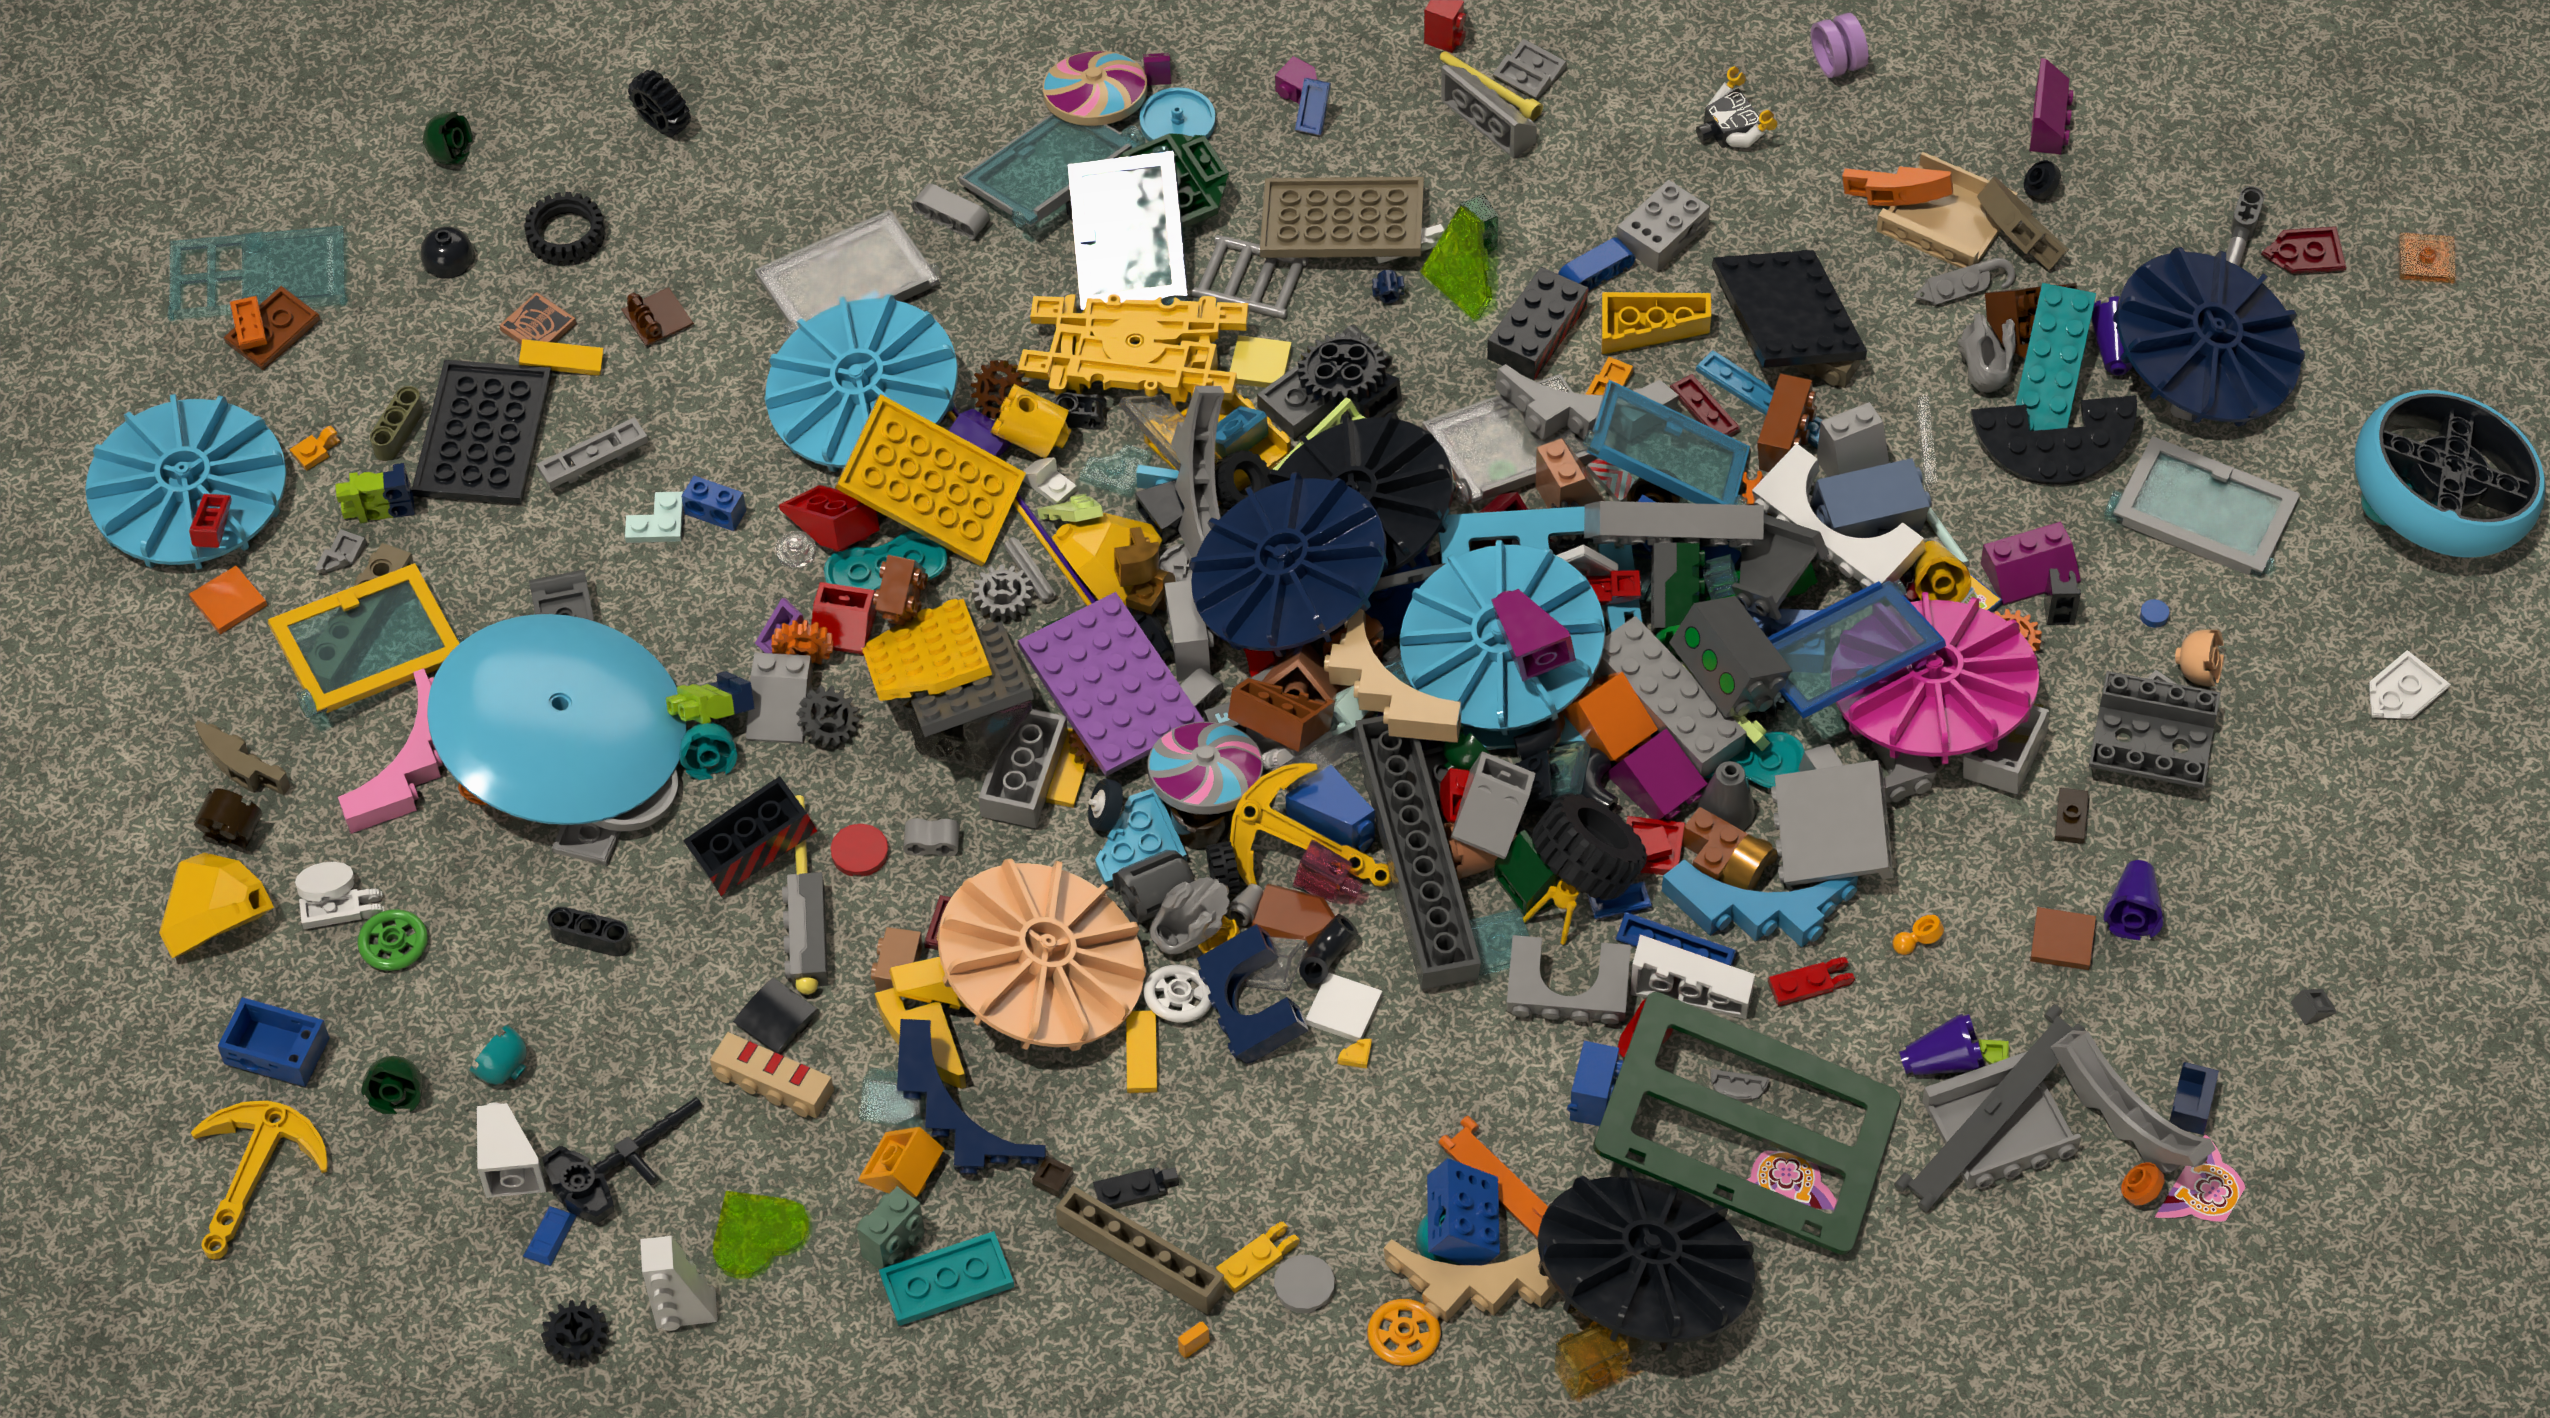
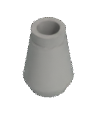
(1245, 905)

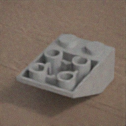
(1492, 804)

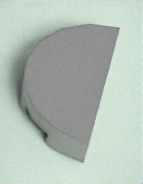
(1738, 1085)

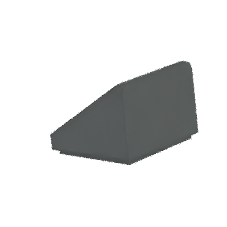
(2312, 1005)

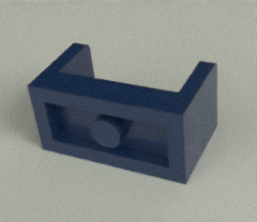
(2193, 1098)

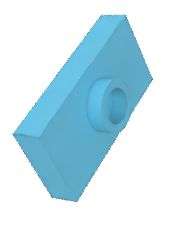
(1152, 476)

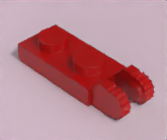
(1809, 981)

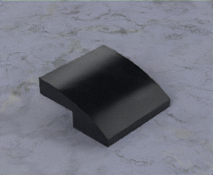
(776, 1015)

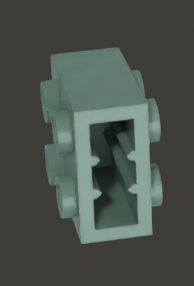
(890, 1229)

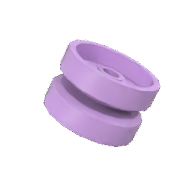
(1839, 45)

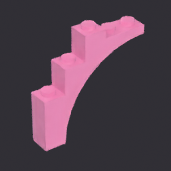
(394, 790)

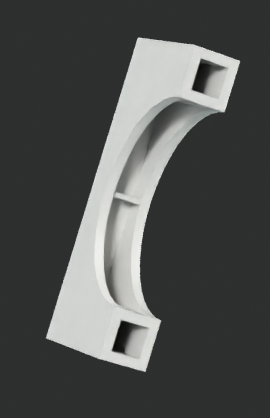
(1869, 560)

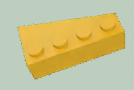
(1649, 319)

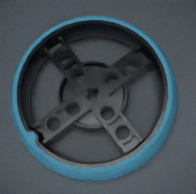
(2449, 473)

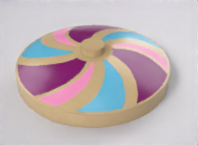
(1095, 88)

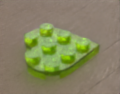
(755, 1230)

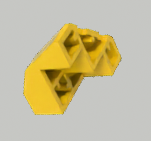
(1091, 546)

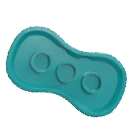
(862, 566)
(1778, 758)

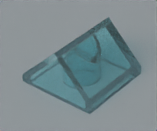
(883, 1104)

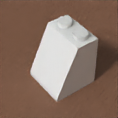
(505, 1155)

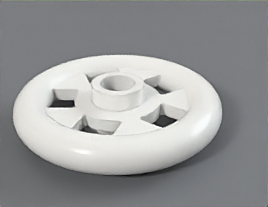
(1177, 986)

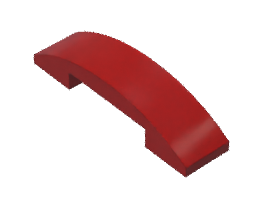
(1616, 588)

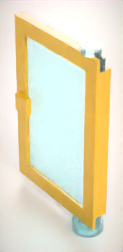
(364, 640)

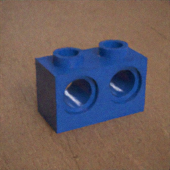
(713, 503)

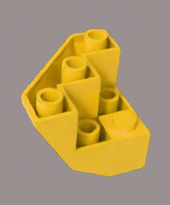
(209, 899)

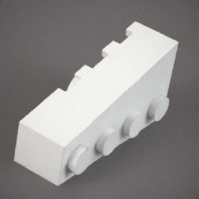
(1690, 978)
(674, 1286)

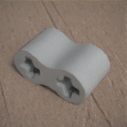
(931, 837)

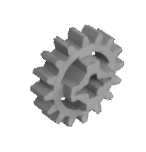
(1002, 592)

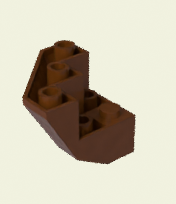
(2018, 306)

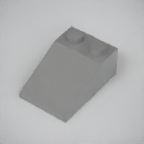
(777, 689)

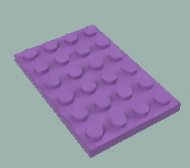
(1108, 682)

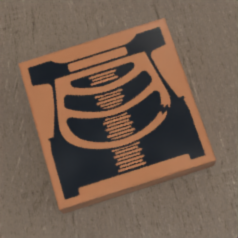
(537, 321)

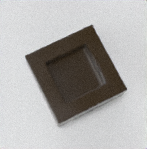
(1052, 1176)

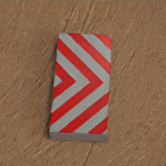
(1612, 478)

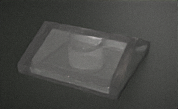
(1282, 971)

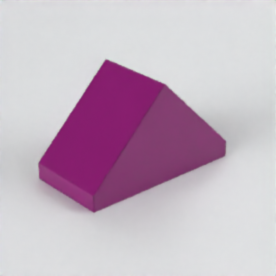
(1157, 68)

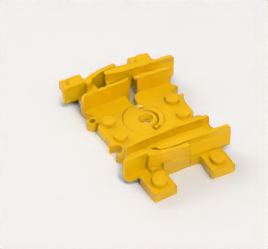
(1099, 344)

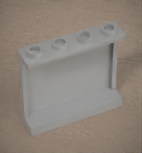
(1832, 824)
(2025, 1141)

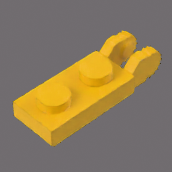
(1256, 1257)

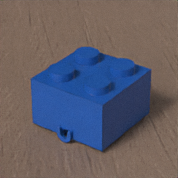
(1594, 1082)

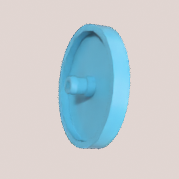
(1177, 112)

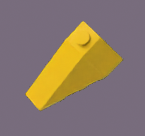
(924, 982)

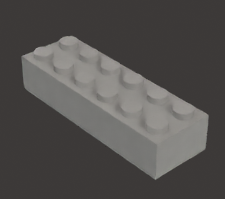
(1671, 522)
(1672, 696)

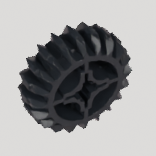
(659, 103)

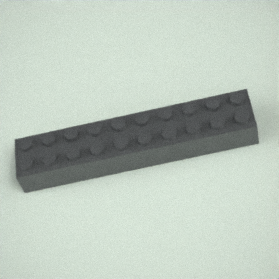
(1417, 856)

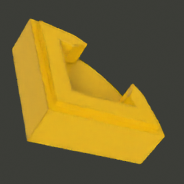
(1356, 1054)

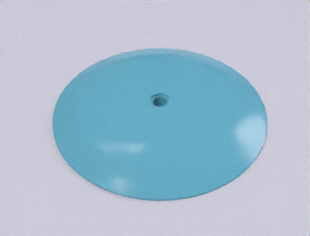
(555, 719)

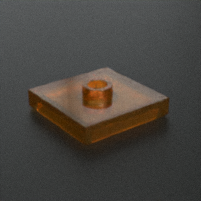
(2426, 257)

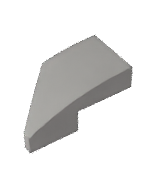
(342, 553)

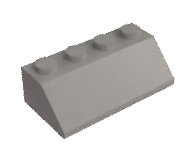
(1486, 111)

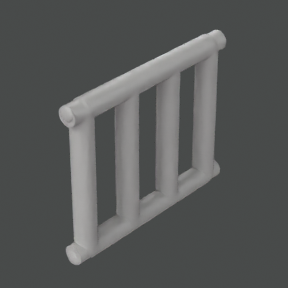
(1247, 250)

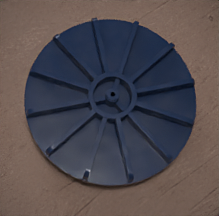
(2208, 337)
(1288, 564)

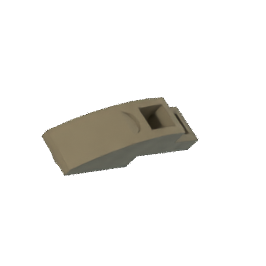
(2020, 225)
(233, 759)

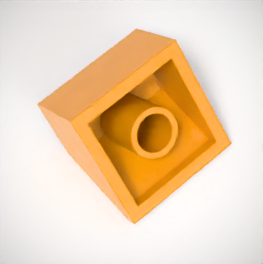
(902, 1160)

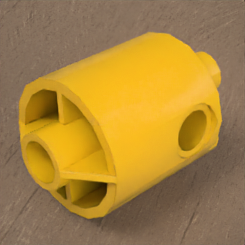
(1032, 422)

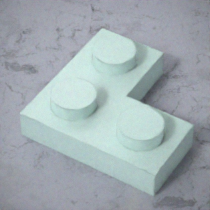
(660, 527)

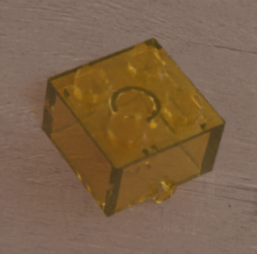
(1590, 1359)

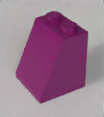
(1531, 635)
(1658, 777)

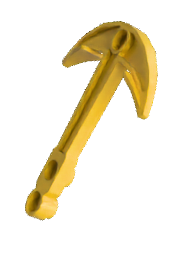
(1275, 823)
(265, 1137)

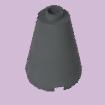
(1729, 796)

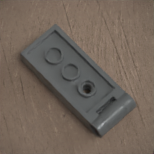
(1291, 406)
(562, 595)

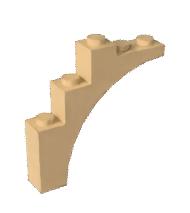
(1404, 708)
(1488, 1285)

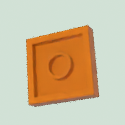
(228, 599)

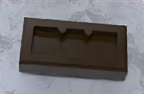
(2071, 815)

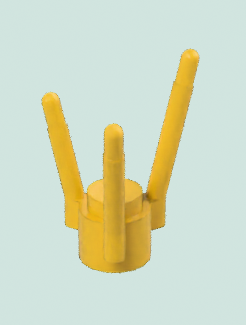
(1564, 898)

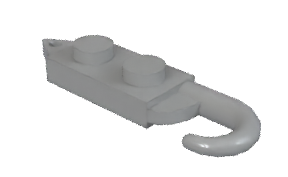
(1963, 281)

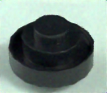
(2042, 179)

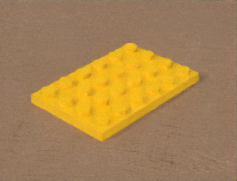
(930, 480)

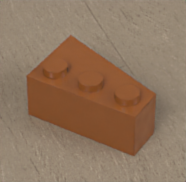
(1280, 715)

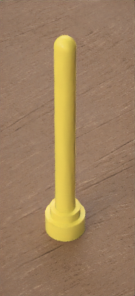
(1528, 107)

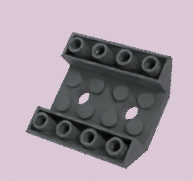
(2155, 719)

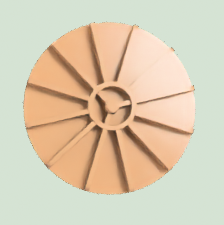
(1041, 955)

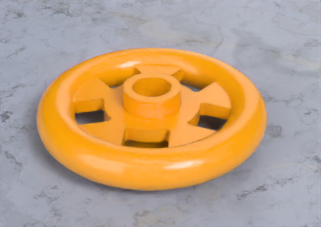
(1402, 1355)

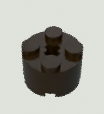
(227, 819)
(1200, 829)

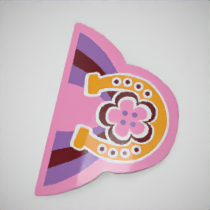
(1792, 1178)
(2204, 1191)

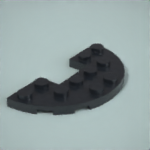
(2062, 453)

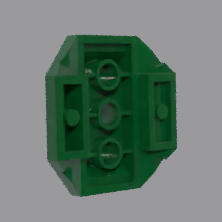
(1199, 174)

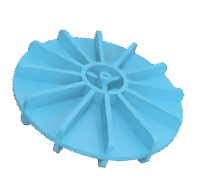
(842, 362)
(163, 462)
(1458, 651)

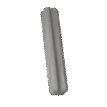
(1025, 563)

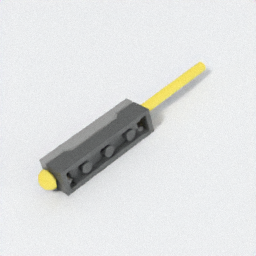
(806, 924)

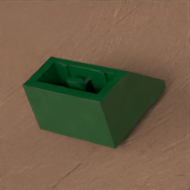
(1524, 874)

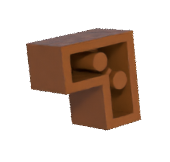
(1712, 841)

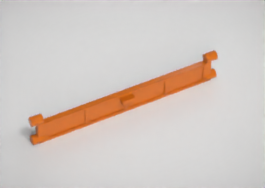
(1512, 1192)

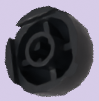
(446, 252)

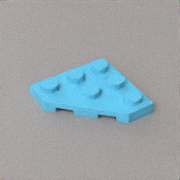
(1138, 834)

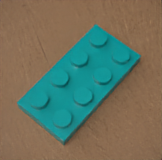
(946, 1278)

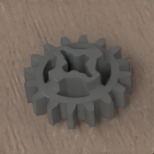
(826, 703)

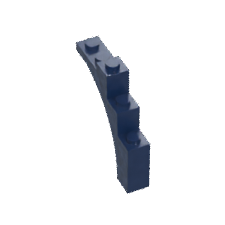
(920, 1078)

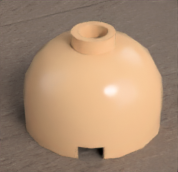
(2199, 653)

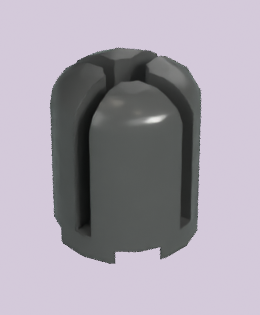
(1148, 881)

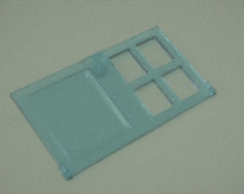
(300, 260)

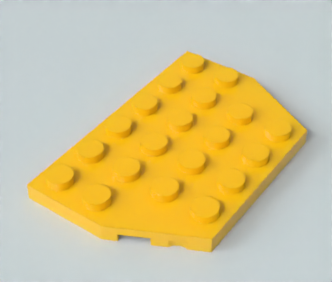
(928, 654)

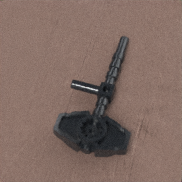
(585, 1187)

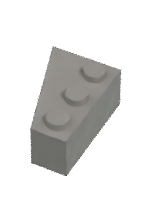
(1187, 629)

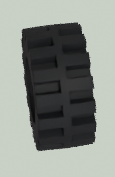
(1223, 865)

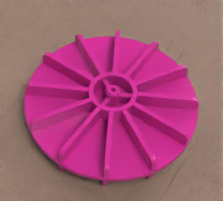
(1956, 696)

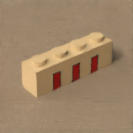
(771, 1076)

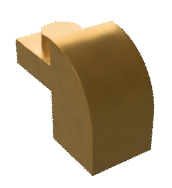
(1138, 561)
(1151, 594)
(1748, 862)

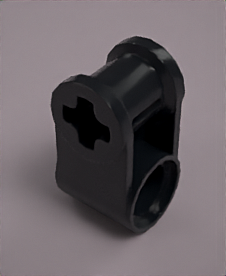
(1082, 411)

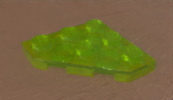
(1461, 263)

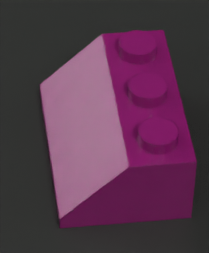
(2051, 110)
(2022, 562)

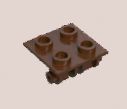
(656, 315)

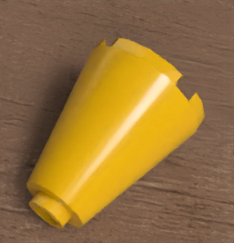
(1941, 574)

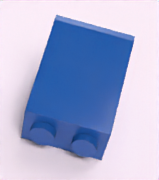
(1333, 809)

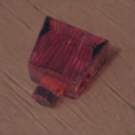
(1325, 874)

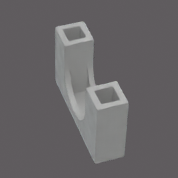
(1906, 777)
(1530, 995)

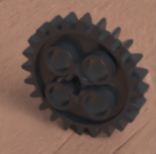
(1341, 368)

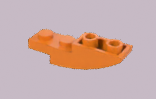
(1904, 188)

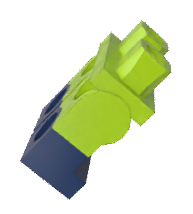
(376, 495)
(714, 700)

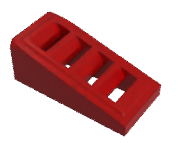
(210, 523)

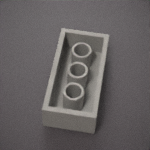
(1023, 773)

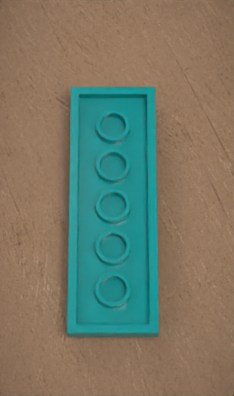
(2055, 355)

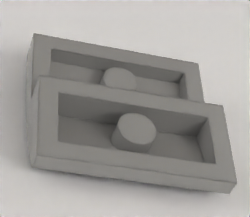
(1530, 69)

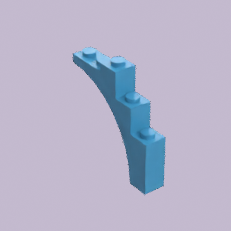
(1755, 912)

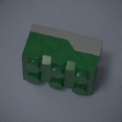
(1675, 582)

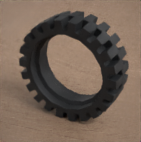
(564, 252)

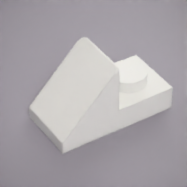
(1047, 481)

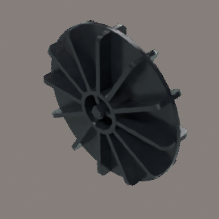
(1393, 467)
(1646, 1259)

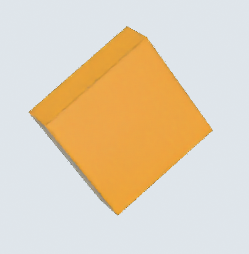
(1193, 1339)

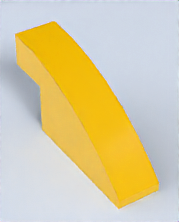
(943, 1047)

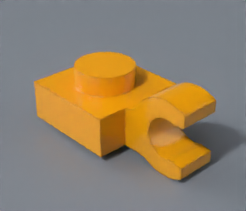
(313, 450)

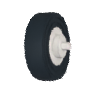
(1105, 805)

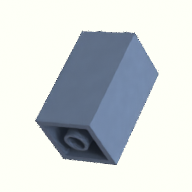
(1872, 499)

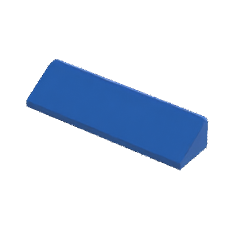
(1634, 926)

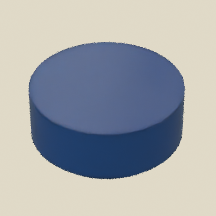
(2154, 613)

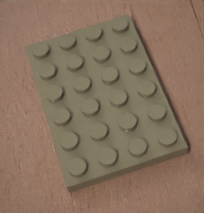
(1342, 217)

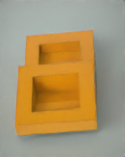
(1612, 370)

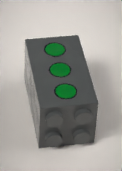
(1730, 656)

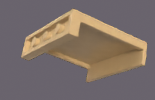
(1948, 227)

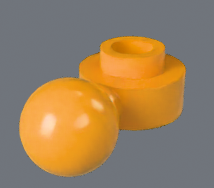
(1925, 930)

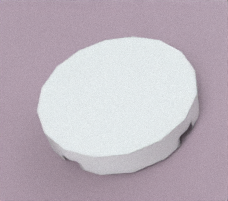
(324, 880)

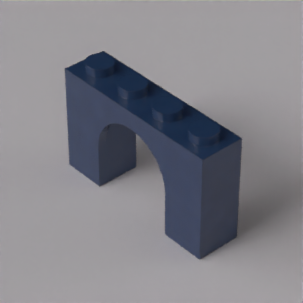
(1224, 972)

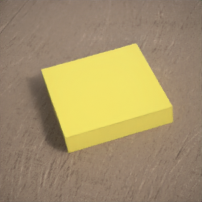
(1259, 360)

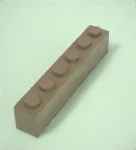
(1140, 1250)

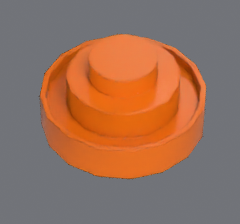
(2142, 1183)

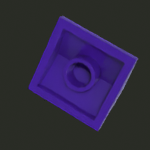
(976, 429)

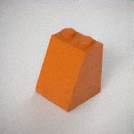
(1611, 716)

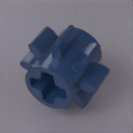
(1388, 286)

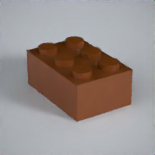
(1786, 420)

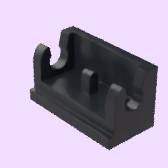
(2061, 599)

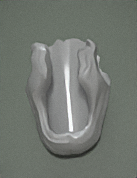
(1986, 361)
(1189, 915)

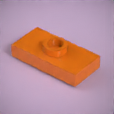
(248, 323)

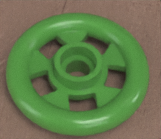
(397, 960)

